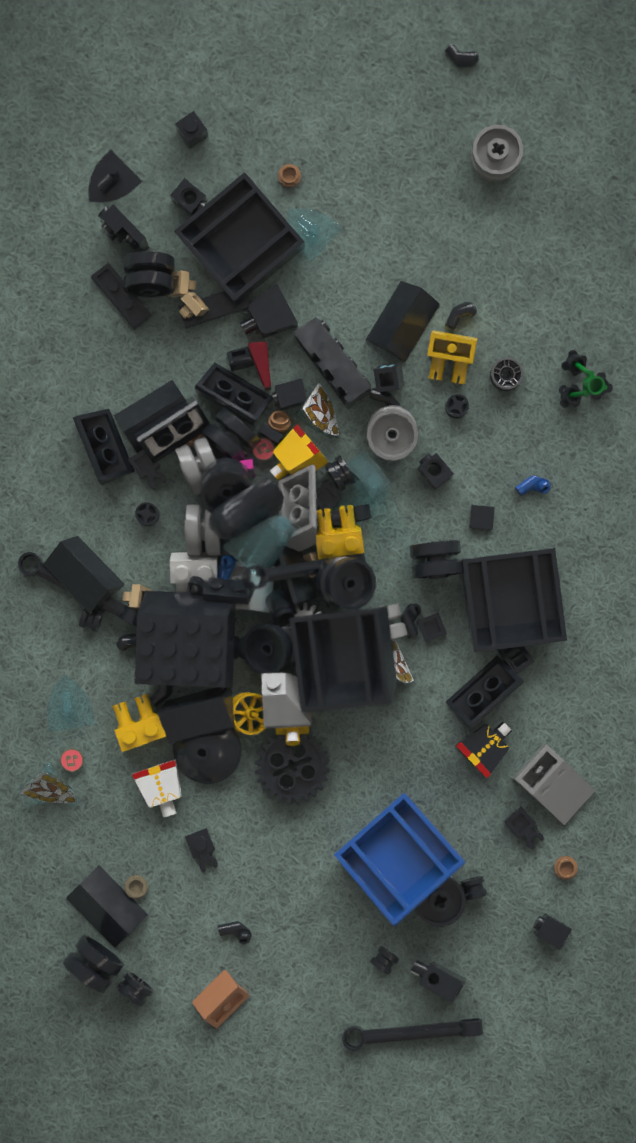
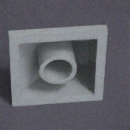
(282, 702)

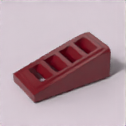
(259, 353)

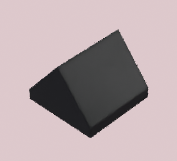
(239, 359)

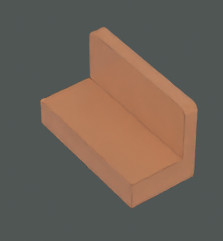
(220, 999)

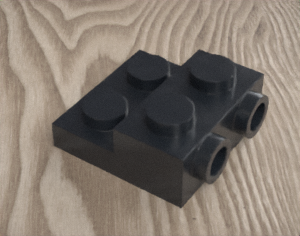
(120, 228)

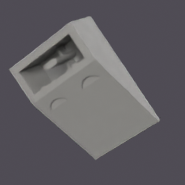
(554, 783)

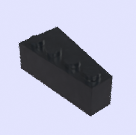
(332, 362)

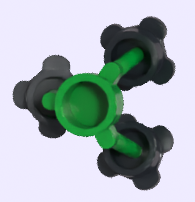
(591, 384)

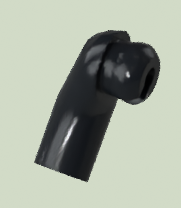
(458, 312)

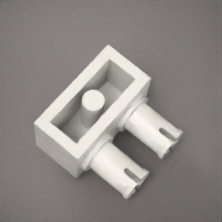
(185, 566)

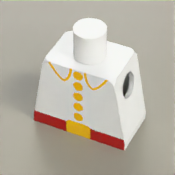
(160, 786)

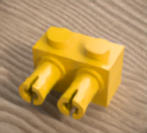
(451, 347)
(338, 540)
(132, 733)

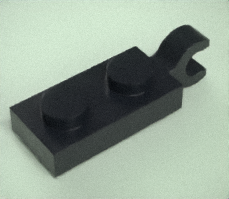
(221, 590)

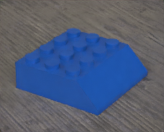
(399, 859)

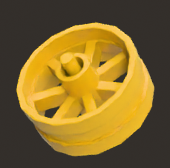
(248, 713)

